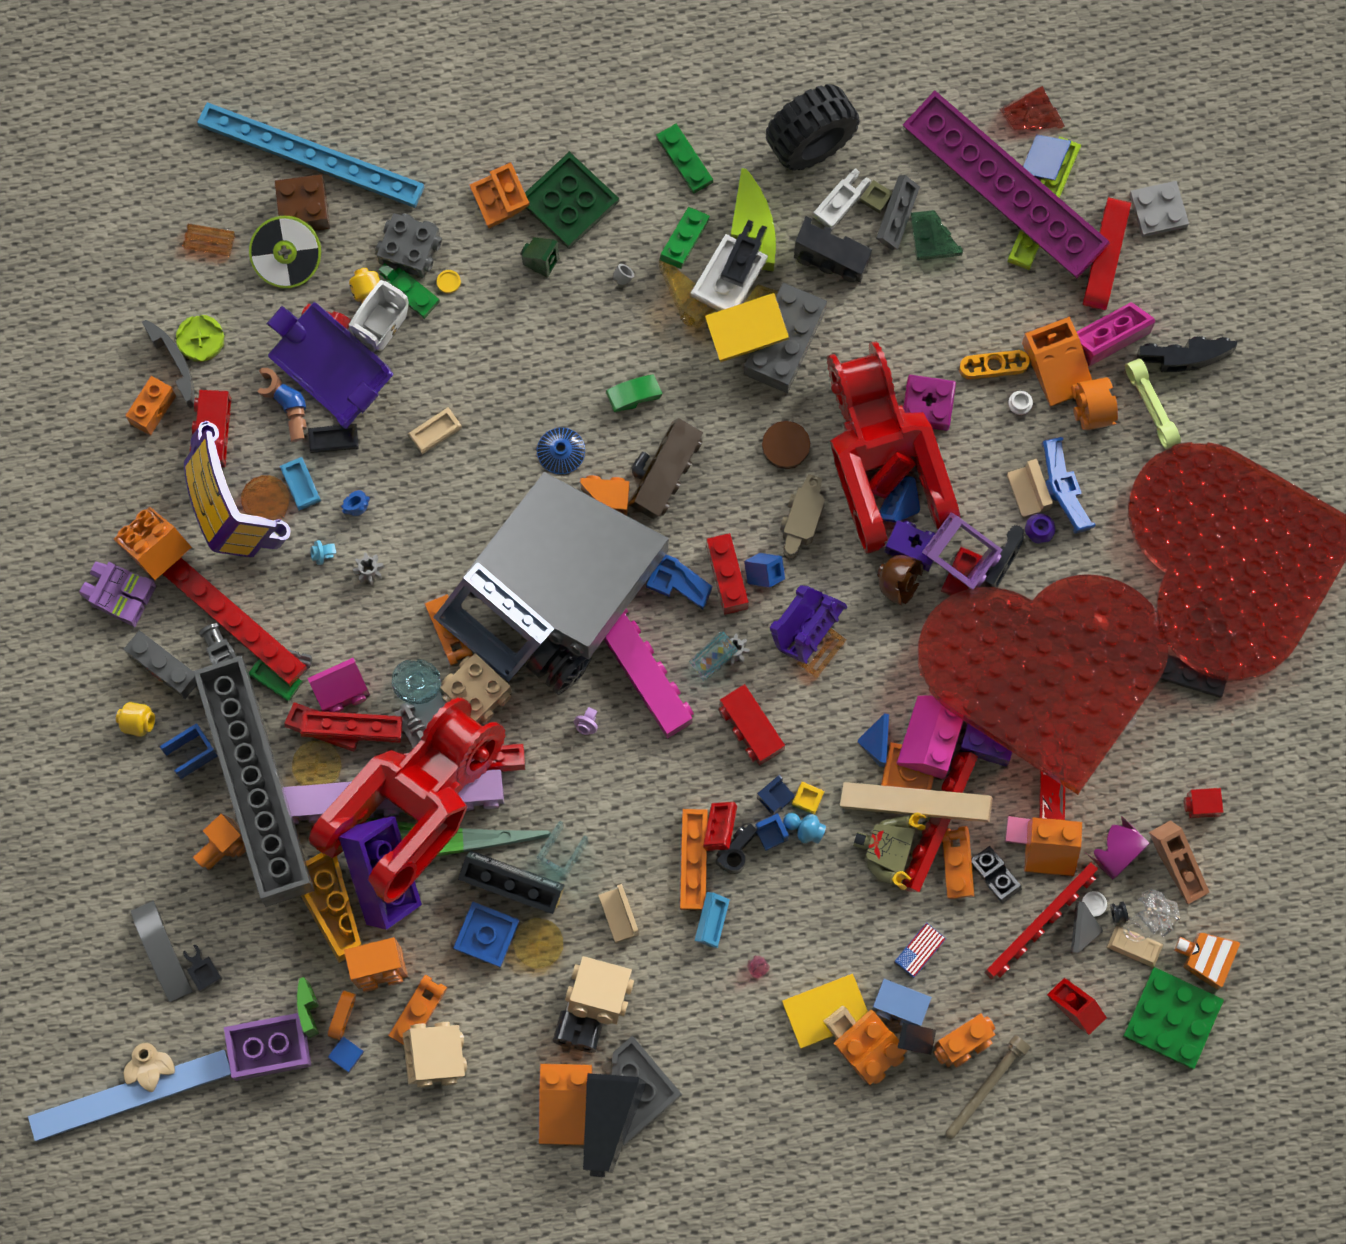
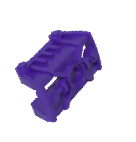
(804, 624)

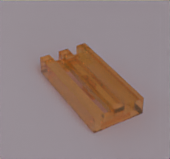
(211, 231)
(809, 668)

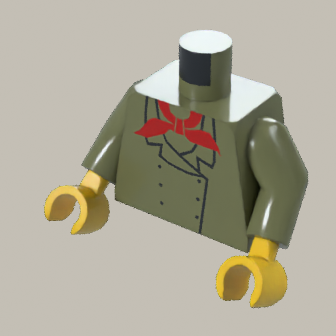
(890, 847)

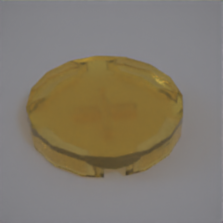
(316, 763)
(538, 943)

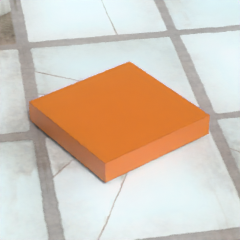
(901, 776)

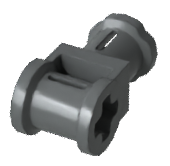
(219, 650)

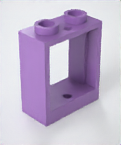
(942, 538)

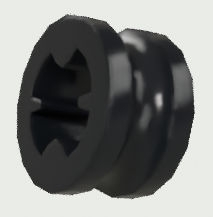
(1119, 913)

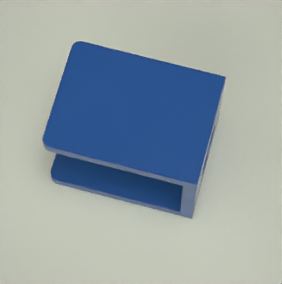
(183, 738)

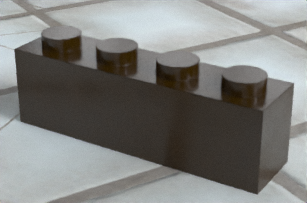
(666, 468)

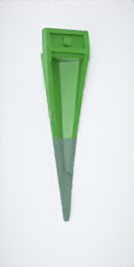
(476, 839)

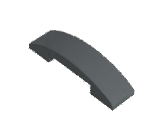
(160, 339)
(160, 951)

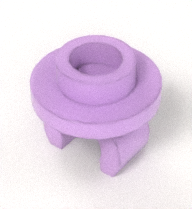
(586, 724)

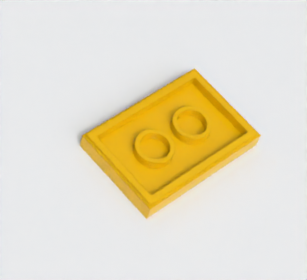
(747, 327)
(812, 1007)

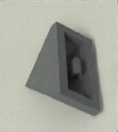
(1084, 927)

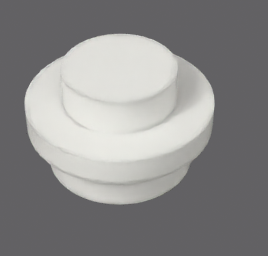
(1020, 402)

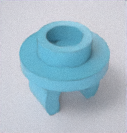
(320, 552)

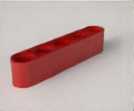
(1105, 265)

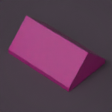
(1114, 332)

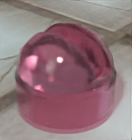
(758, 966)

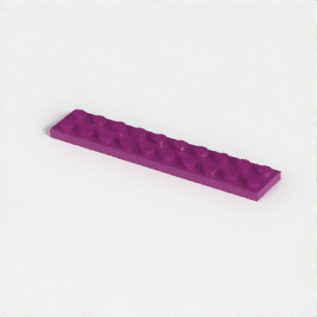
(1006, 184)

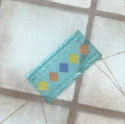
(713, 656)

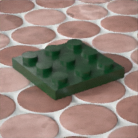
(569, 200)

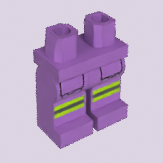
(110, 591)

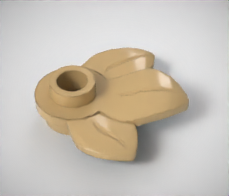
(148, 1070)

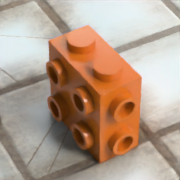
(969, 1037)

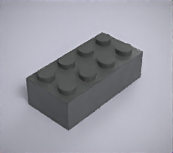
(780, 362)

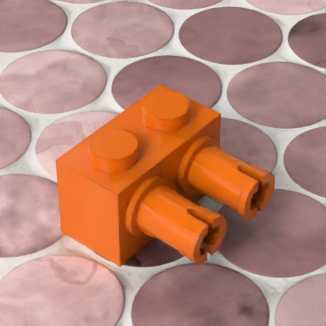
(223, 839)

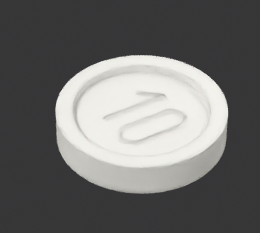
(1095, 902)

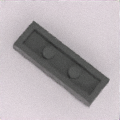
(898, 212)

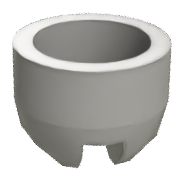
(623, 274)

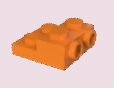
(870, 1048)

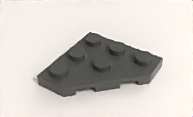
(659, 1092)

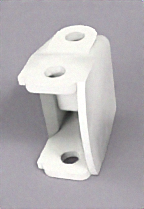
(379, 316)

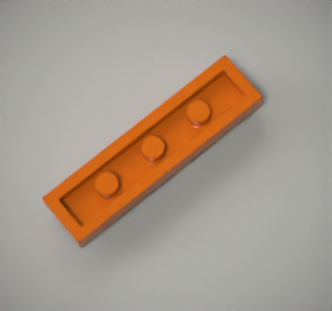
(693, 859)

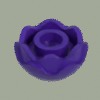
(1033, 532)

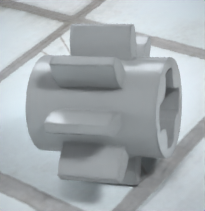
(368, 575)
(741, 650)

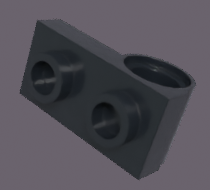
(742, 838)

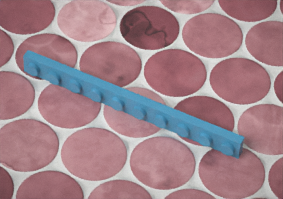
(311, 155)

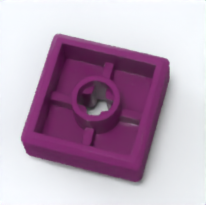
(941, 394)

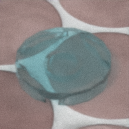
(416, 681)

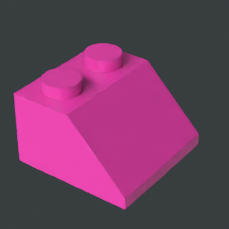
(339, 687)

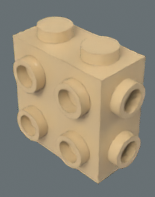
(477, 685)
(599, 990)
(434, 1054)

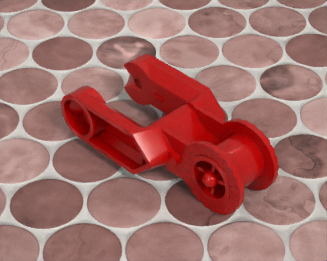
(873, 434)
(422, 785)

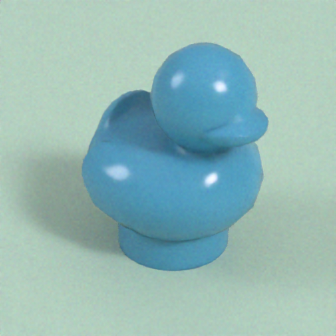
(808, 828)

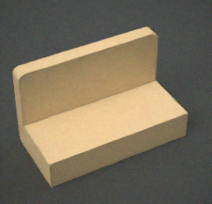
(1030, 489)
(619, 914)

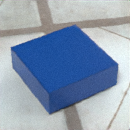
(346, 1054)

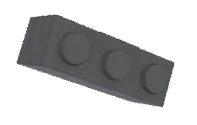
(161, 664)

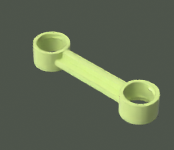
(1139, 377)

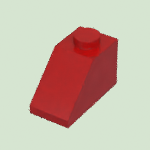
(1077, 1006)

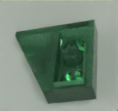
(931, 237)

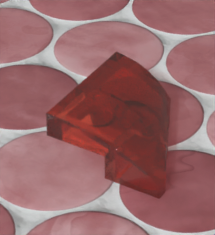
(1032, 112)

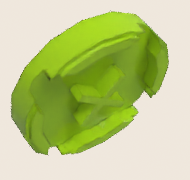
(200, 338)

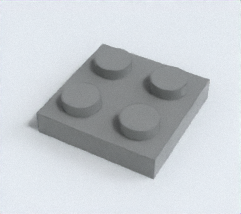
(1159, 208)

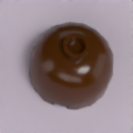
(898, 578)

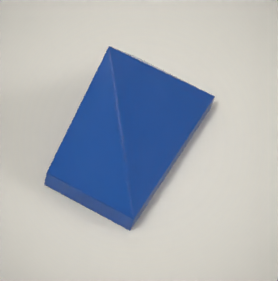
(901, 501)
(875, 740)

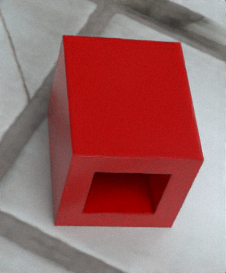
(1204, 803)

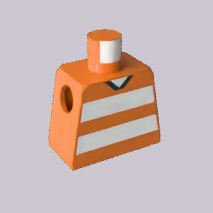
(1208, 957)

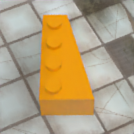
(331, 905)

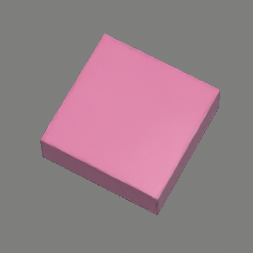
(1016, 830)

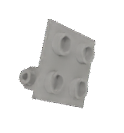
(418, 716)

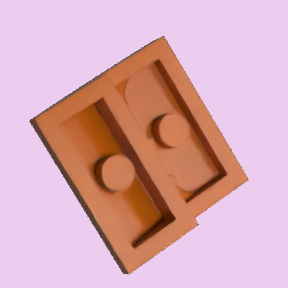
(500, 195)

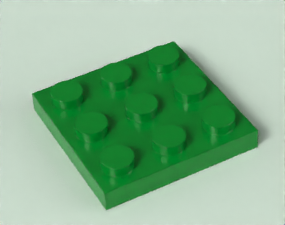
(1173, 1018)

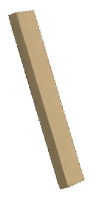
(910, 800)

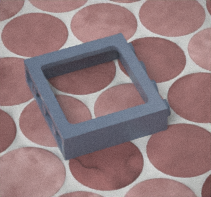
(504, 604)

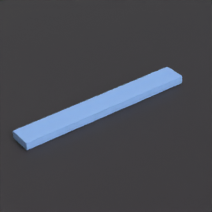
(128, 1096)

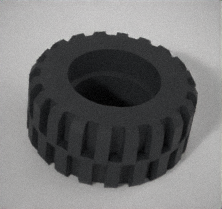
(812, 127)

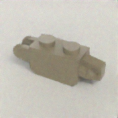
(804, 516)

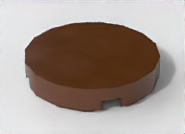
(786, 444)

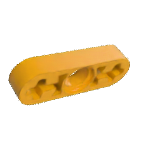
(1000, 356)

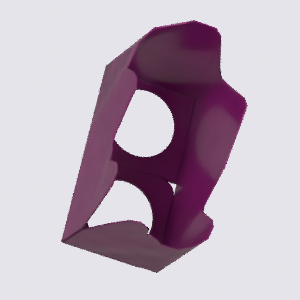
(1123, 847)

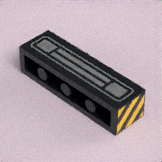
(511, 882)

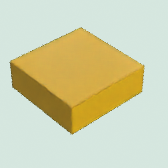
(808, 798)

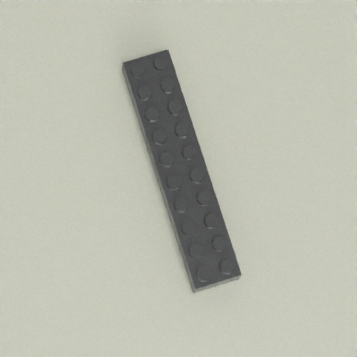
(253, 781)

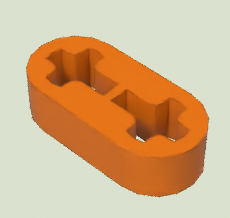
(341, 1015)

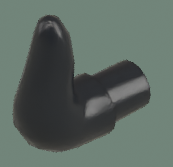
(639, 464)

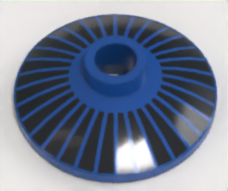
(564, 461)

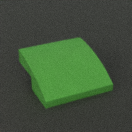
(306, 1001)

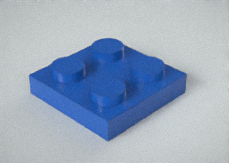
(486, 934)

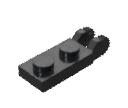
(743, 255)
(1014, 542)

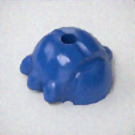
(355, 503)

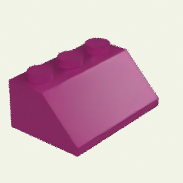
(930, 738)

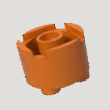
(1095, 404)

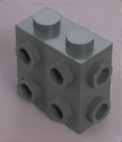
(408, 244)

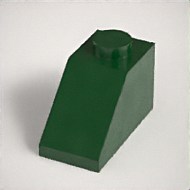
(540, 255)

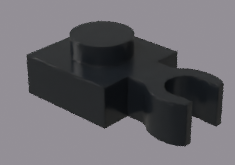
(203, 970)

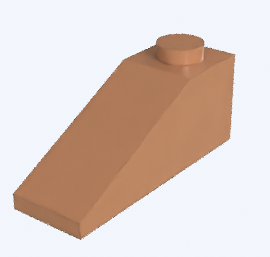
(1179, 861)

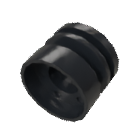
(561, 663)

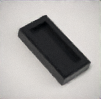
(333, 438)

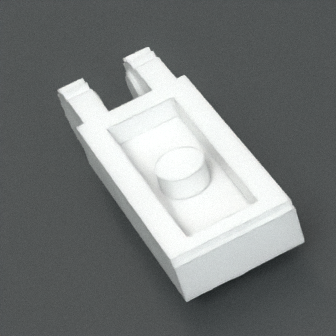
(840, 200)

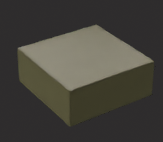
(876, 196)

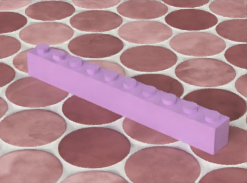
(313, 800)

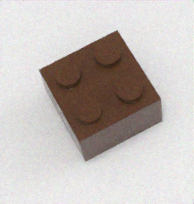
(304, 199)

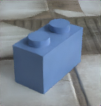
(900, 1003)

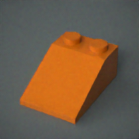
(562, 1103)

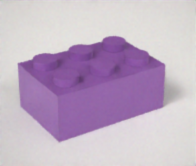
(267, 1047)

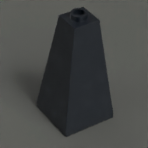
(608, 1117)

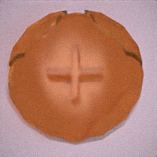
(265, 497)

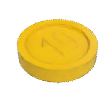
(448, 281)

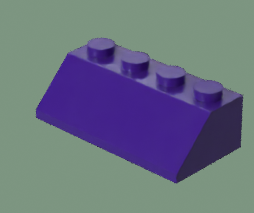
(363, 849)

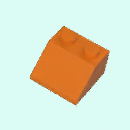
(1052, 846)

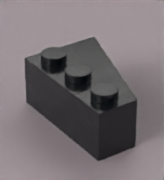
(830, 252)

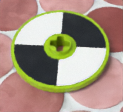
(274, 267)

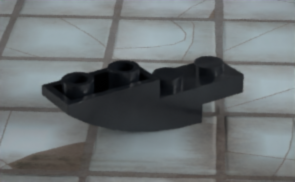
(1197, 354)

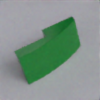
(630, 393)

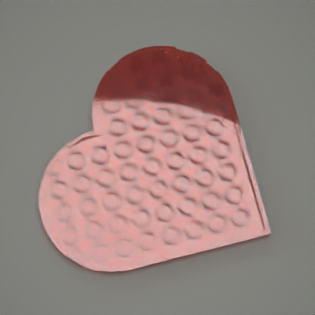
(1238, 554)
(1047, 672)

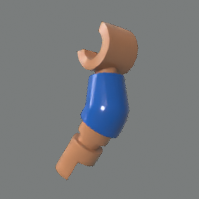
(290, 400)

